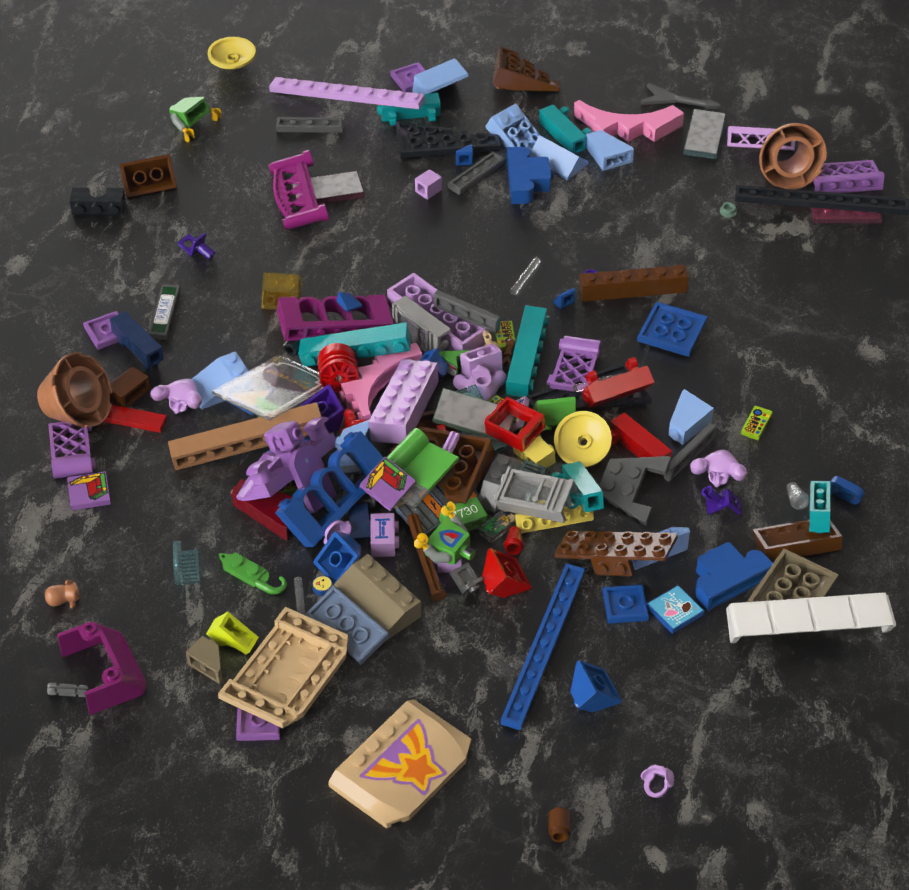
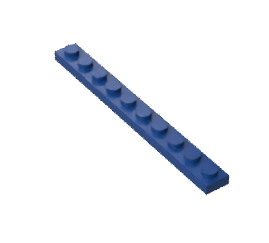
(542, 647)

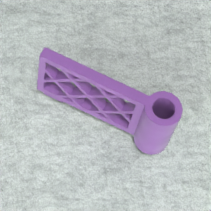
(579, 349)
(72, 463)

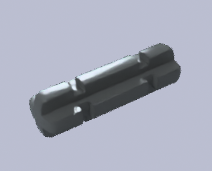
(67, 689)

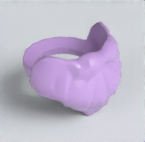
(338, 525)
(649, 774)

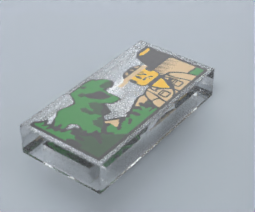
(497, 525)

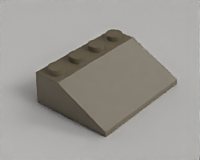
(793, 579)
(379, 595)

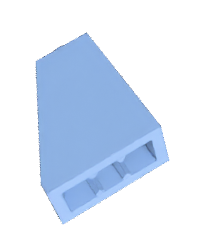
(608, 150)
(689, 417)

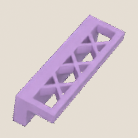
(745, 132)

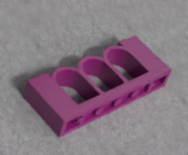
(293, 327)

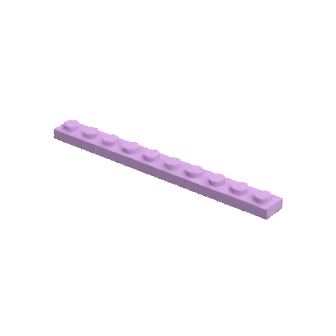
(347, 93)

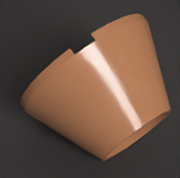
(802, 166)
(76, 391)

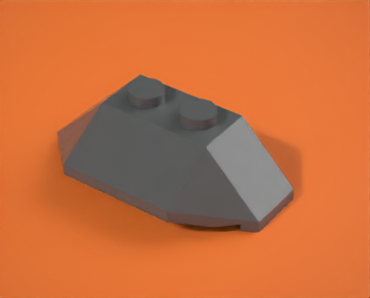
(493, 480)

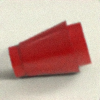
(514, 542)

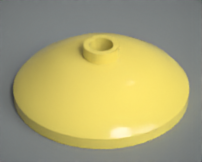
(231, 53)
(579, 427)

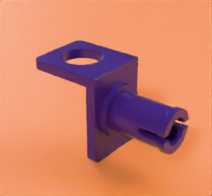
(197, 246)
(718, 501)

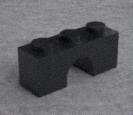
(109, 204)

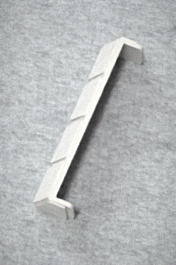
(810, 615)

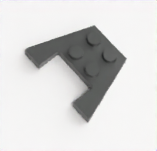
(623, 480)

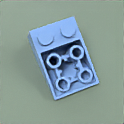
(513, 128)

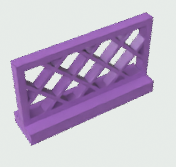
(853, 180)

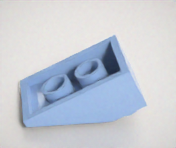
(217, 374)

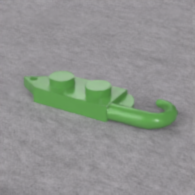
(250, 573)

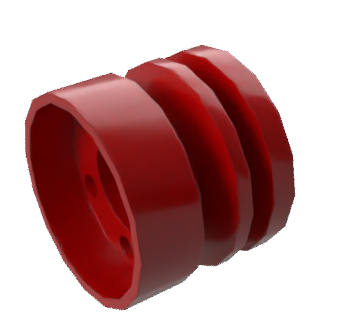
(337, 365)

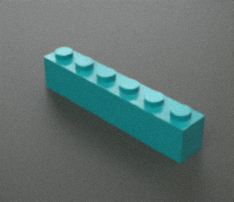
(364, 342)
(527, 351)

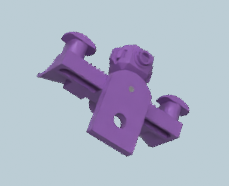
(290, 461)

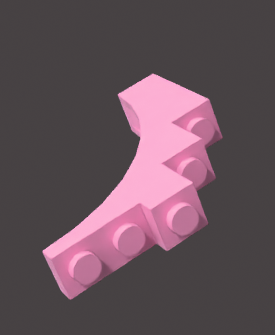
(630, 126)
(372, 378)

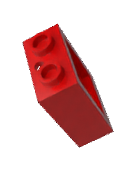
(526, 436)

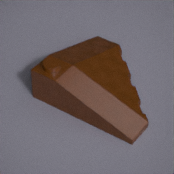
(520, 74)
(474, 460)

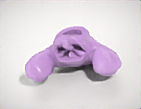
(486, 383)
(180, 394)
(720, 467)

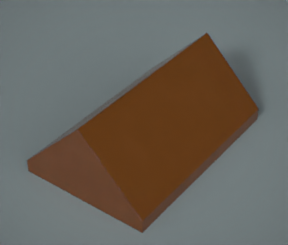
(147, 175)

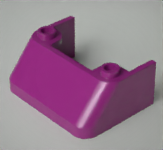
(122, 680)

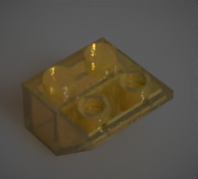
(279, 285)

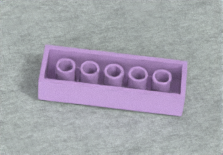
(463, 333)
(403, 401)

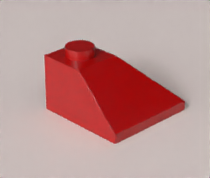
(503, 575)

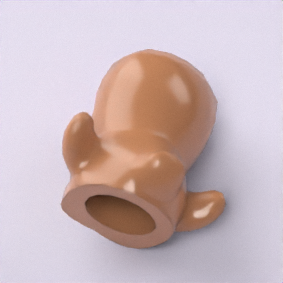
(60, 594)

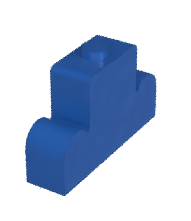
(527, 175)
(727, 574)

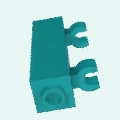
(429, 108)
(562, 129)
(589, 493)

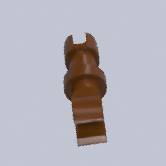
(508, 354)

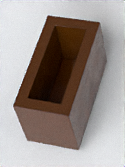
(129, 387)

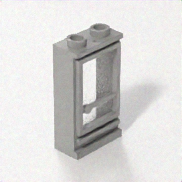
(423, 326)
(534, 494)

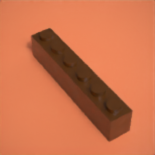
(633, 283)

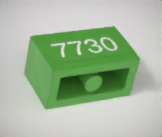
(471, 514)

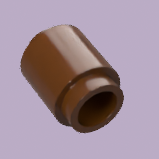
(559, 824)

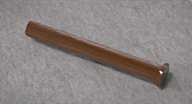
(437, 592)

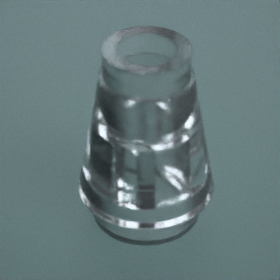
(797, 497)

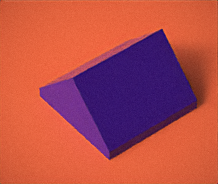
(329, 407)

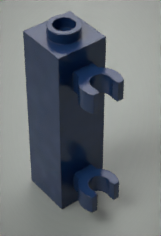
(136, 340)

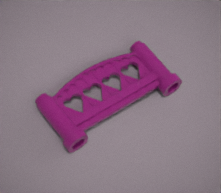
(311, 210)

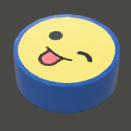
(321, 585)

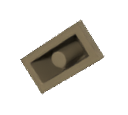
(205, 658)

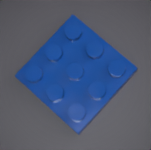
(672, 329)

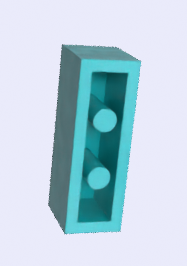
(820, 506)

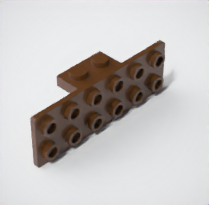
(614, 551)

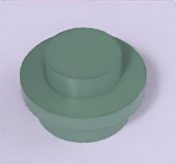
(728, 210)

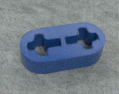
(846, 490)

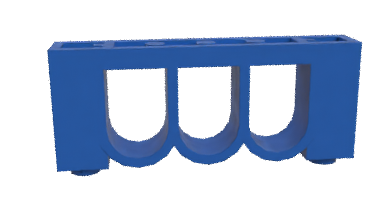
(293, 511)

